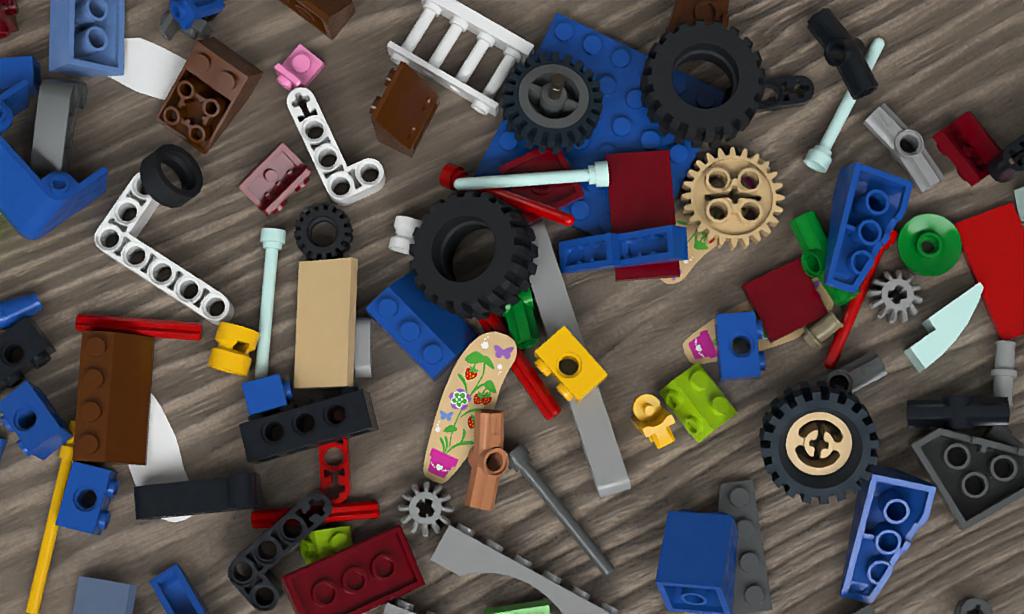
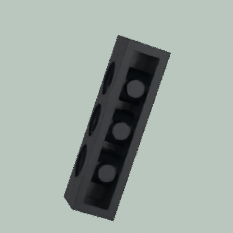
(36, 350)
(258, 431)

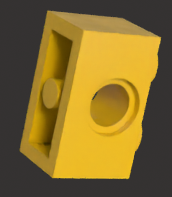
(566, 346)

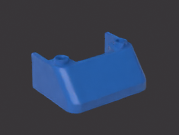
(33, 203)

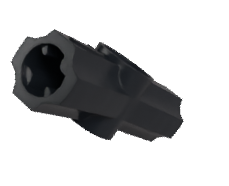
(851, 64)
(958, 412)

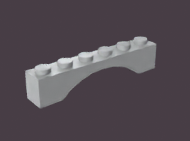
(466, 556)

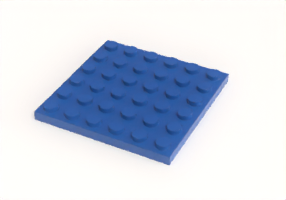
(622, 121)

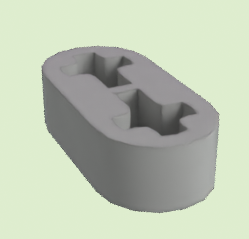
(363, 348)

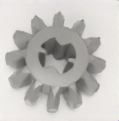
(903, 288)
(415, 511)

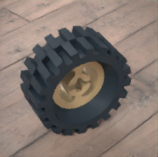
(853, 445)

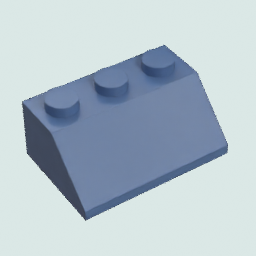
(87, 37)

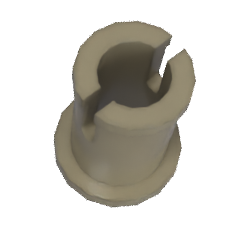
(822, 330)

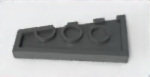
(751, 577)

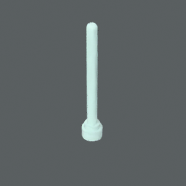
(820, 156)
(595, 174)
(272, 242)

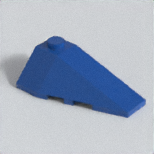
(861, 219)
(883, 524)

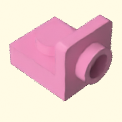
(298, 69)

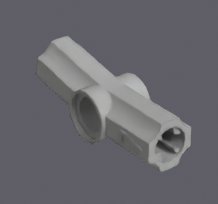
(918, 164)

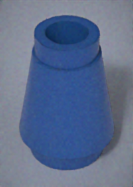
(17, 308)

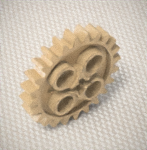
(734, 226)

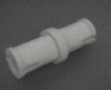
(1004, 370)

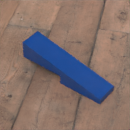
(624, 249)

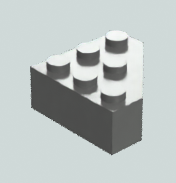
(970, 473)

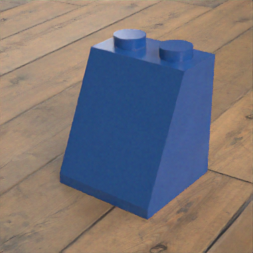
(698, 562)

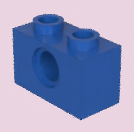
(733, 365)
(49, 428)
(73, 512)

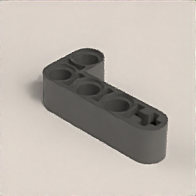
(55, 124)

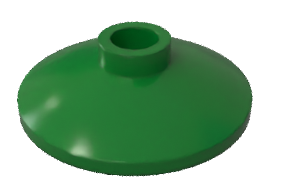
(940, 234)

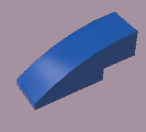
(177, 592)

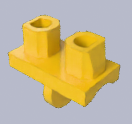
(652, 420)

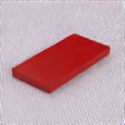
(996, 259)

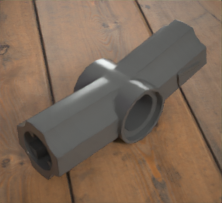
(855, 374)

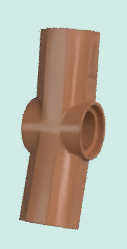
(483, 476)

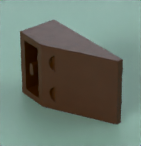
(208, 93)
(403, 110)

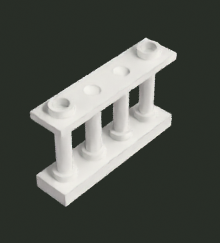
(488, 34)

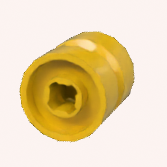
(229, 360)

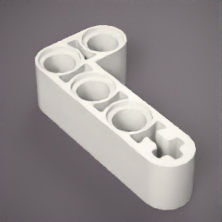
(327, 145)

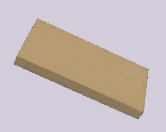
(325, 323)

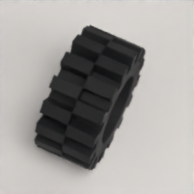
(318, 215)

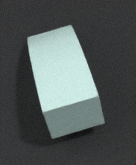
(944, 328)

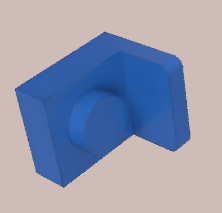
(189, 10)

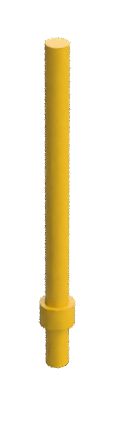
(51, 529)

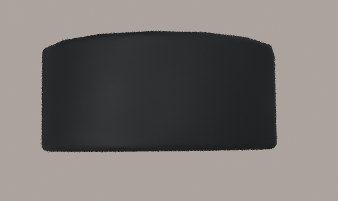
(159, 186)

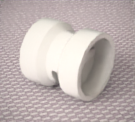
(404, 229)

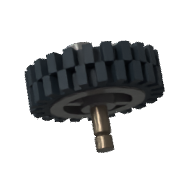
(551, 103)

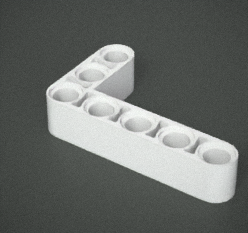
(154, 261)

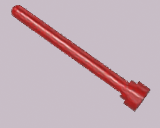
(452, 172)
(852, 310)

